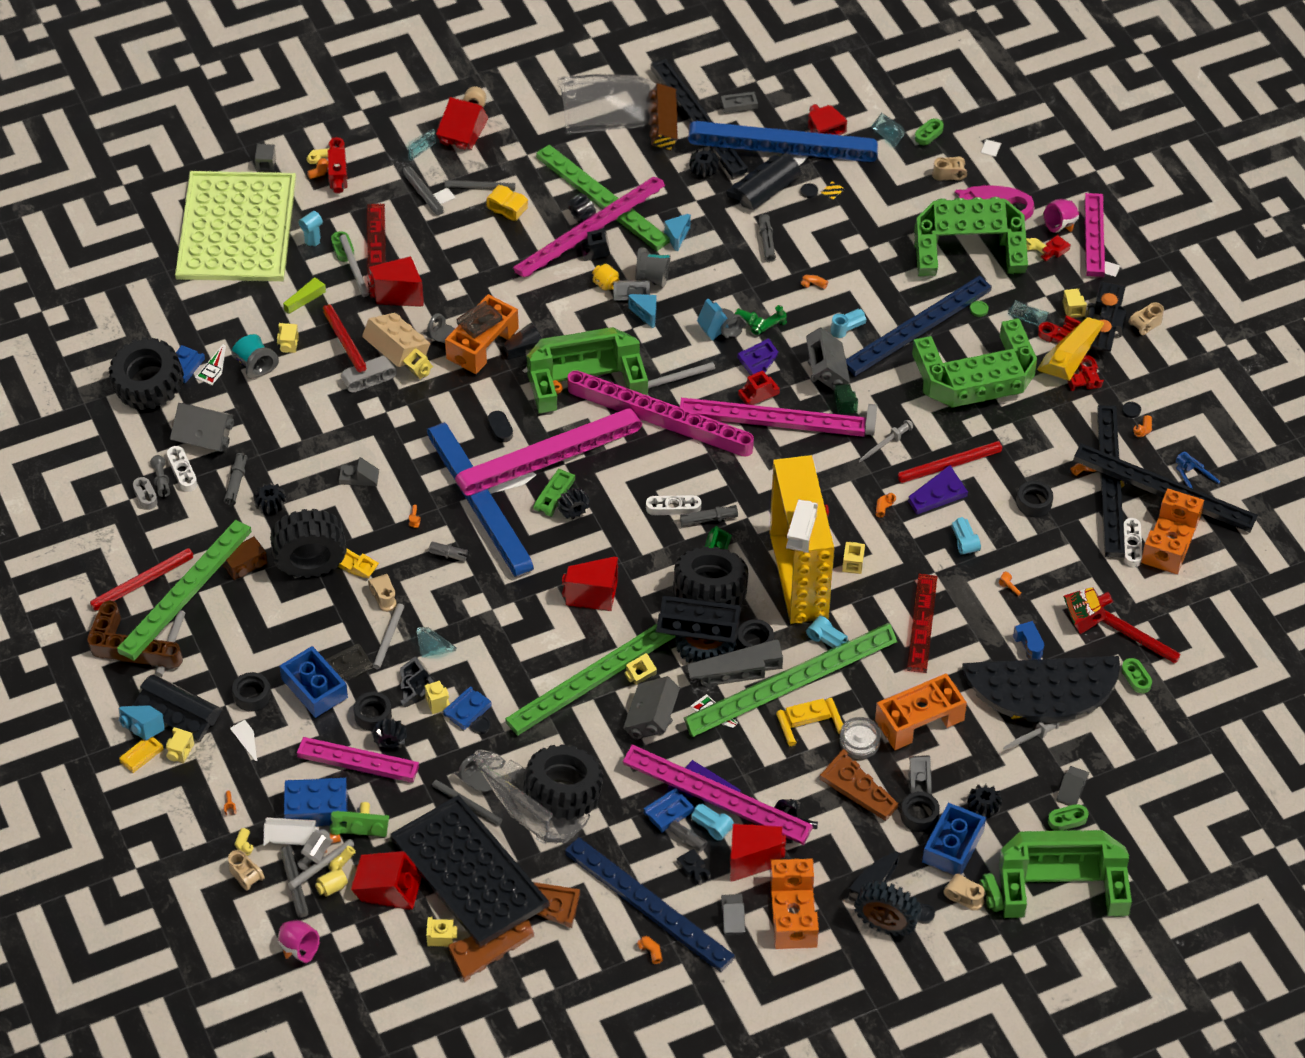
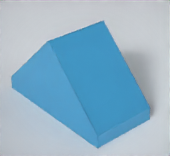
(677, 230)
(644, 307)

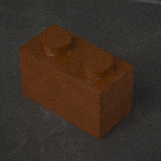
(246, 558)

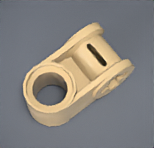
(948, 168)
(1147, 318)
(383, 592)
(246, 872)
(963, 891)

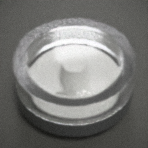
(860, 737)

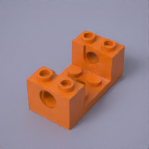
(471, 351)
(1178, 519)
(901, 715)
(793, 887)

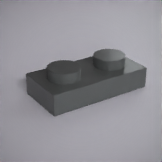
(739, 102)
(623, 289)

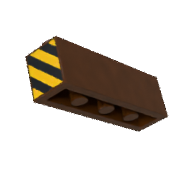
(663, 116)

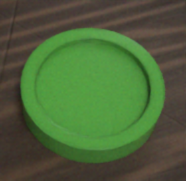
(979, 308)

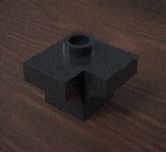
(596, 245)

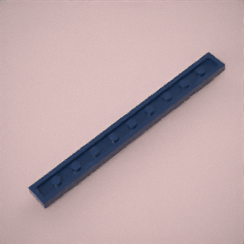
(917, 325)
(650, 905)

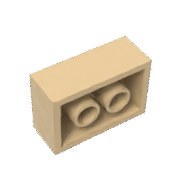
(394, 338)

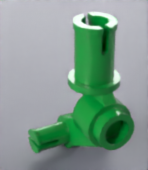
(758, 324)

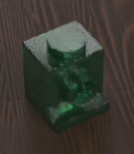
(846, 399)

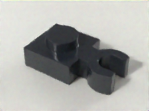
(694, 865)

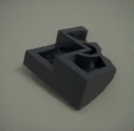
(522, 341)
(413, 682)

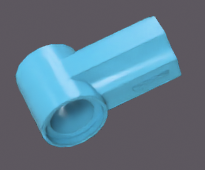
(310, 226)
(843, 323)
(966, 539)
(822, 630)
(717, 825)

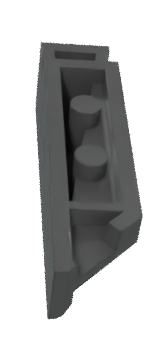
(738, 665)

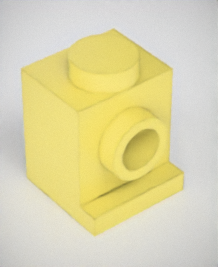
(1074, 303)
(288, 337)
(421, 367)
(853, 557)
(643, 663)
(436, 697)
(179, 745)
(441, 932)

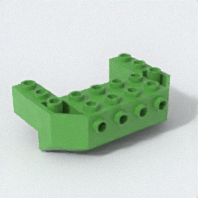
(968, 218)
(588, 352)
(979, 376)
(1064, 857)

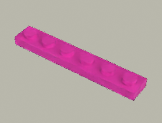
(1094, 235)
(358, 759)

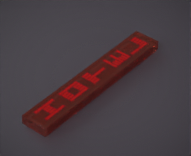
(376, 235)
(922, 623)

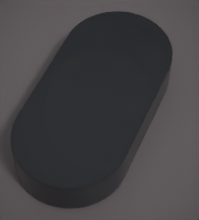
(500, 426)

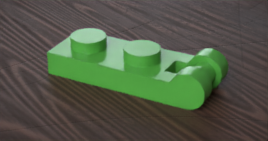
(558, 484)
(359, 823)

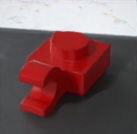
(1056, 246)

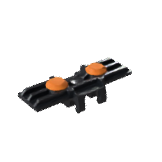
(1111, 312)

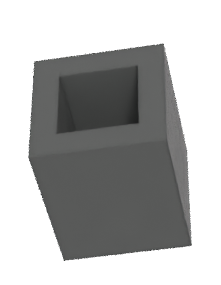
(265, 157)

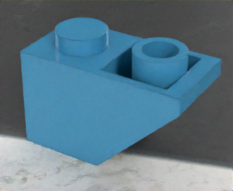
(711, 319)
(141, 720)

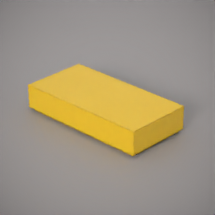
(141, 754)

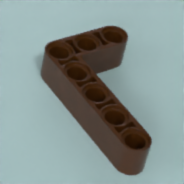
(104, 641)

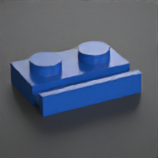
(189, 360)
(467, 708)
(668, 809)

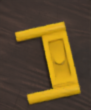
(808, 713)

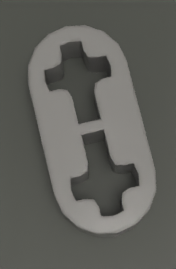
(871, 419)
(141, 494)

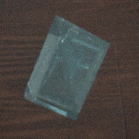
(888, 129)
(421, 144)
(1028, 313)
(432, 643)

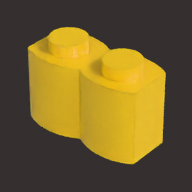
(507, 203)

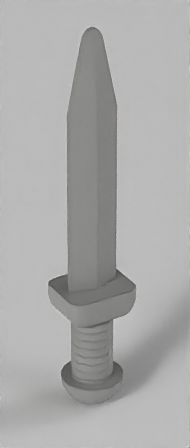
(895, 434)
(1041, 731)

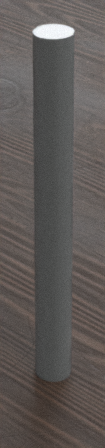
(477, 185)
(474, 806)

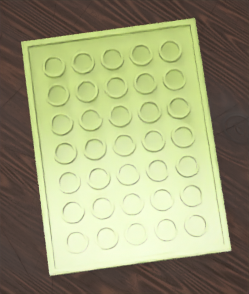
(236, 226)

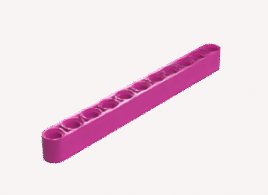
(661, 413)
(548, 452)

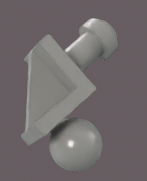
(315, 848)

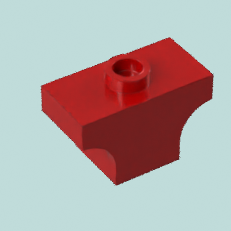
(758, 388)

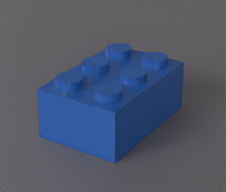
(313, 681)
(315, 799)
(954, 839)

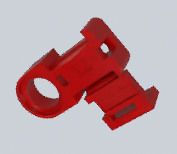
(1055, 335)
(1086, 375)

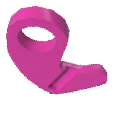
(1008, 193)

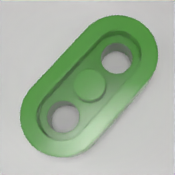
(929, 131)
(337, 245)
(1138, 677)
(1067, 817)
(994, 897)

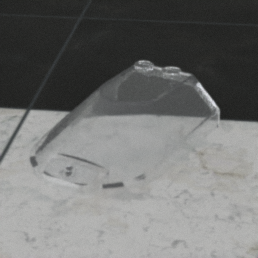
(605, 102)
(507, 783)

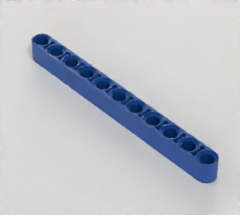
(783, 141)
(482, 502)

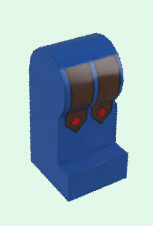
(1030, 639)

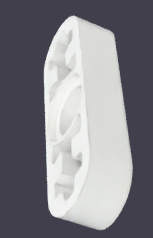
(183, 461)
(660, 500)
(1136, 536)

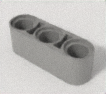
(377, 371)

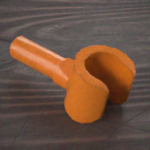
(414, 521)
(1005, 580)
(229, 804)

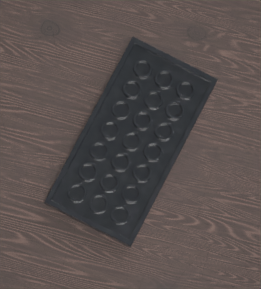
(470, 870)

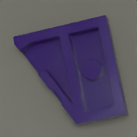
(758, 357)

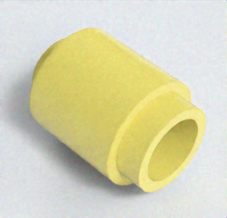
(331, 882)

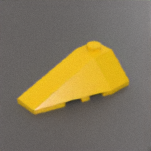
(1069, 352)

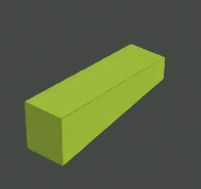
(305, 295)

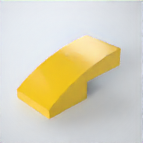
(358, 565)

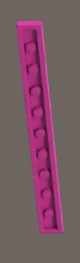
(593, 223)
(776, 417)
(716, 793)

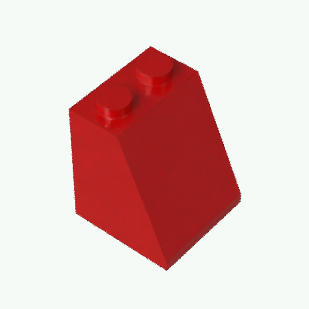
(461, 123)
(396, 283)
(591, 584)
(754, 849)
(387, 880)

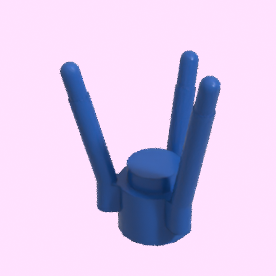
(1186, 462)

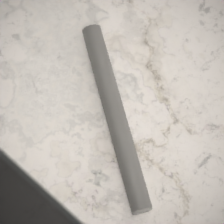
(355, 269)
(680, 375)
(388, 636)
(172, 637)
(317, 867)

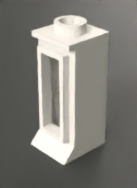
(802, 525)
(288, 831)

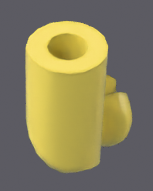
(317, 154)
(1035, 244)
(241, 841)

